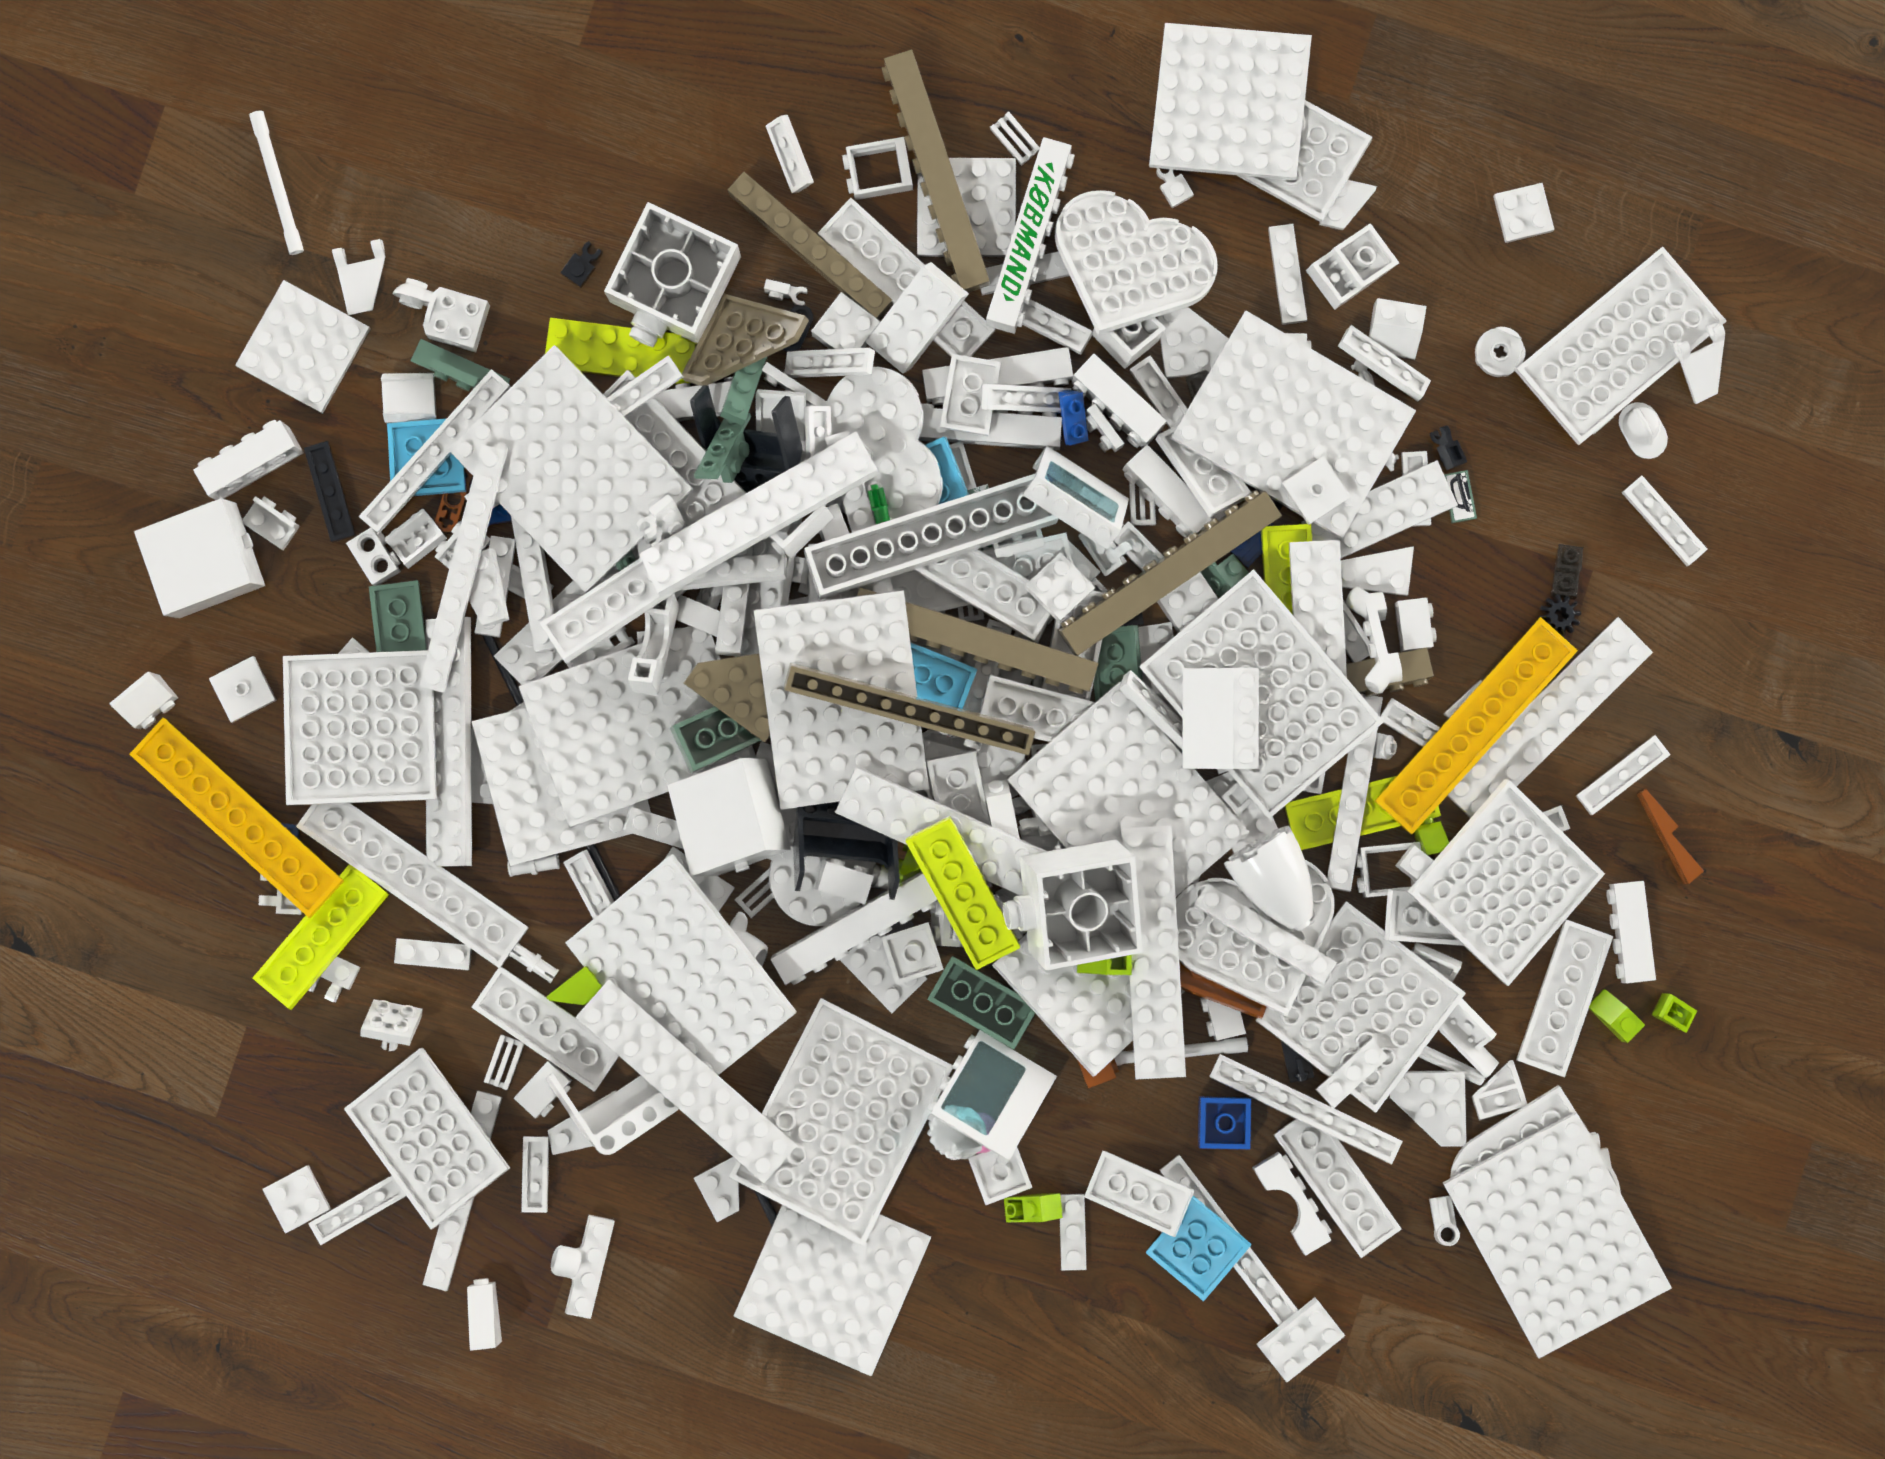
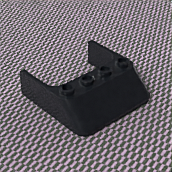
(768, 452)
(830, 835)

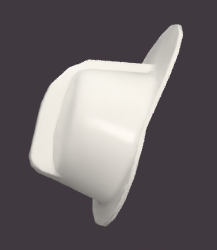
(1643, 430)

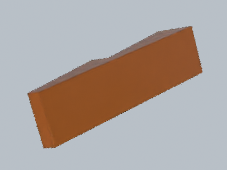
(1664, 826)

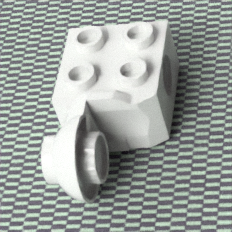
(450, 314)

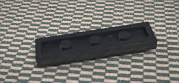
(329, 491)

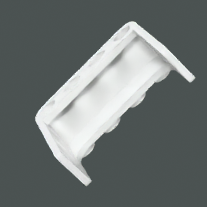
(620, 1115)

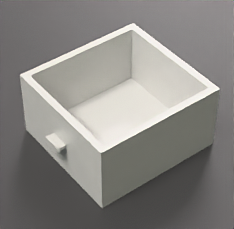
(199, 558)
(729, 817)

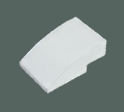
(1352, 266)

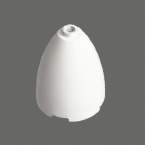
(1275, 878)

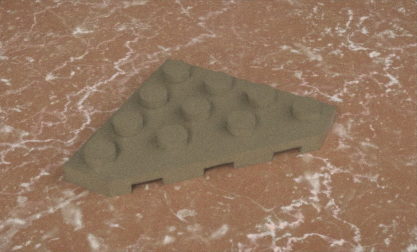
(740, 336)
(735, 689)

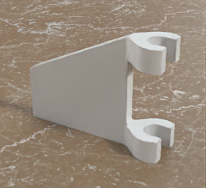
(360, 279)
(1704, 365)

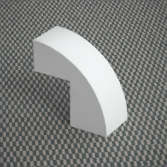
(698, 615)

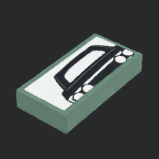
(1461, 489)

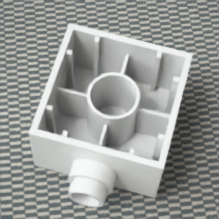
(671, 276)
(1078, 905)

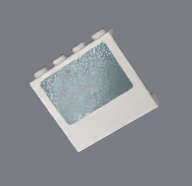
(1077, 497)
(992, 1095)

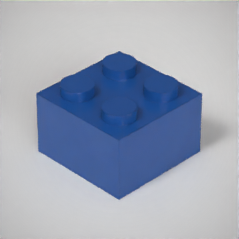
(1224, 1122)

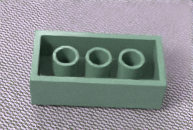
(710, 738)
(982, 1002)

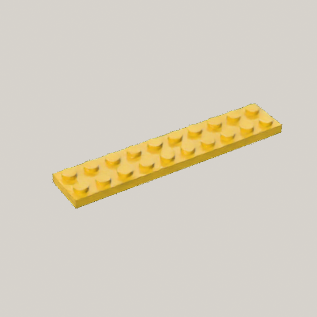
(1475, 725)
(236, 817)

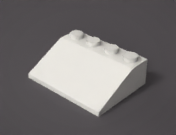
(1220, 718)

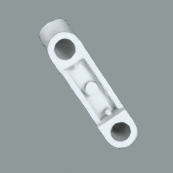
(1374, 609)

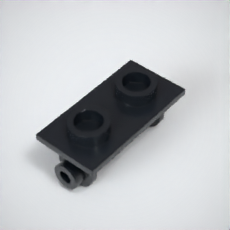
(1297, 1067)

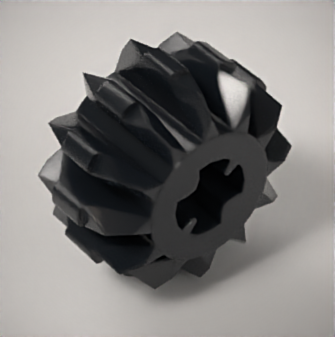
(1567, 612)

